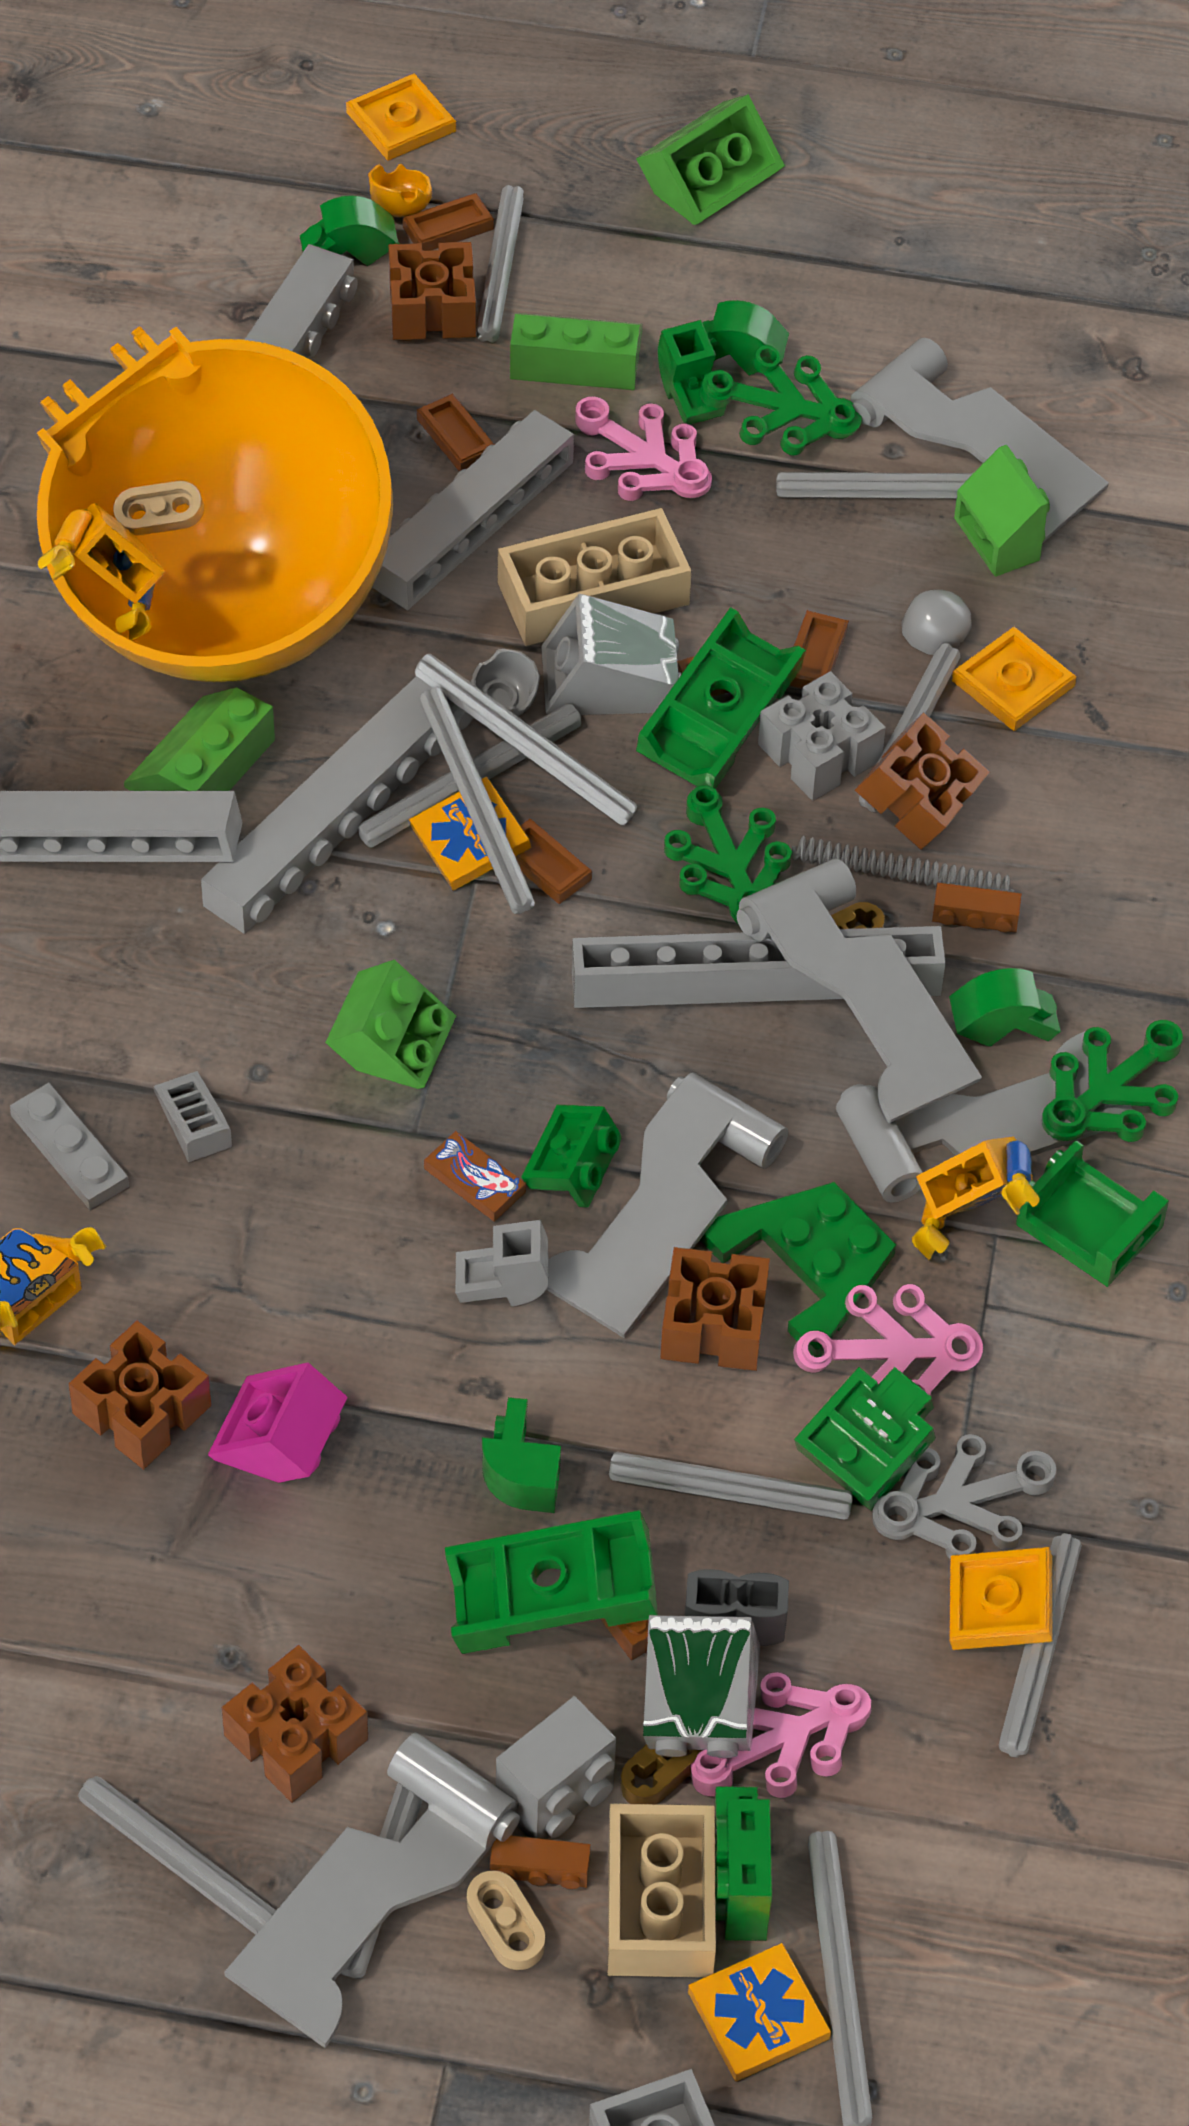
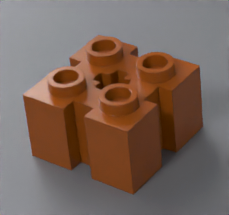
(432, 290)
(922, 781)
(714, 1308)
(140, 1394)
(295, 1723)

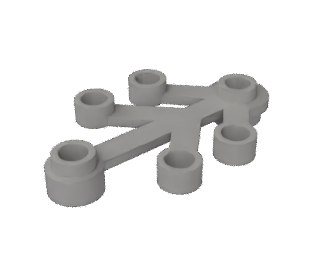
(960, 1500)

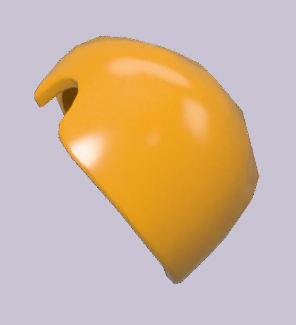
(400, 191)

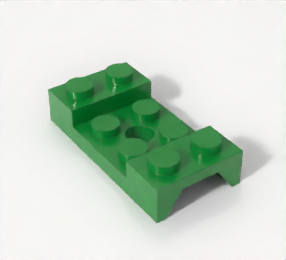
(702, 736)
(602, 1575)

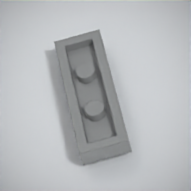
(69, 1146)

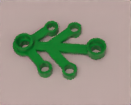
(787, 403)
(728, 860)
(1111, 1087)

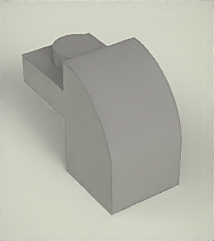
(510, 1269)

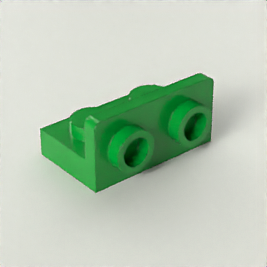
(574, 1152)

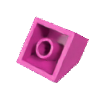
(280, 1423)

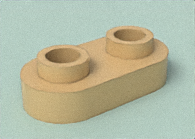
(160, 504)
(507, 1923)

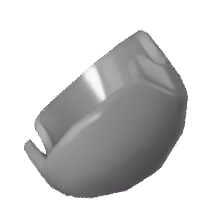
(936, 619)
(508, 679)

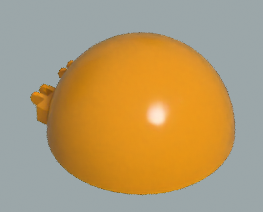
(287, 490)

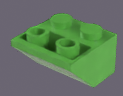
(1003, 512)
(391, 1026)

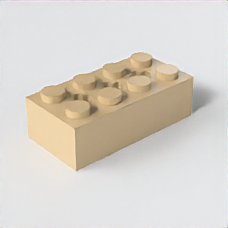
(618, 561)

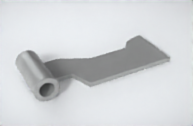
(975, 424)
(873, 978)
(956, 1123)
(670, 1206)
(364, 1880)

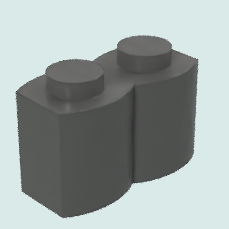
(751, 1595)

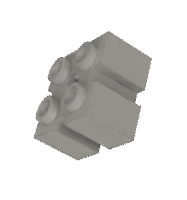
(821, 735)

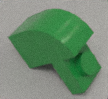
(353, 226)
(741, 330)
(684, 361)
(999, 1003)
(517, 1470)

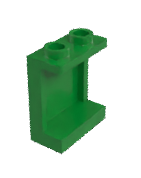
(1090, 1216)

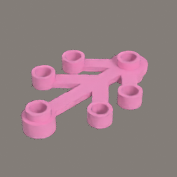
(686, 478)
(898, 1345)
(839, 1709)

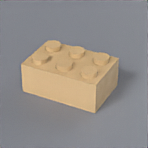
(661, 1890)

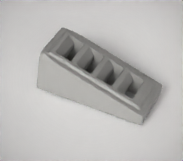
(203, 1141)

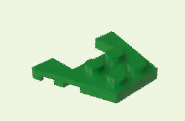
(821, 1240)

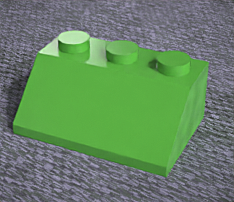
(712, 160)
(575, 351)
(208, 745)

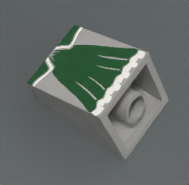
(609, 659)
(700, 1685)

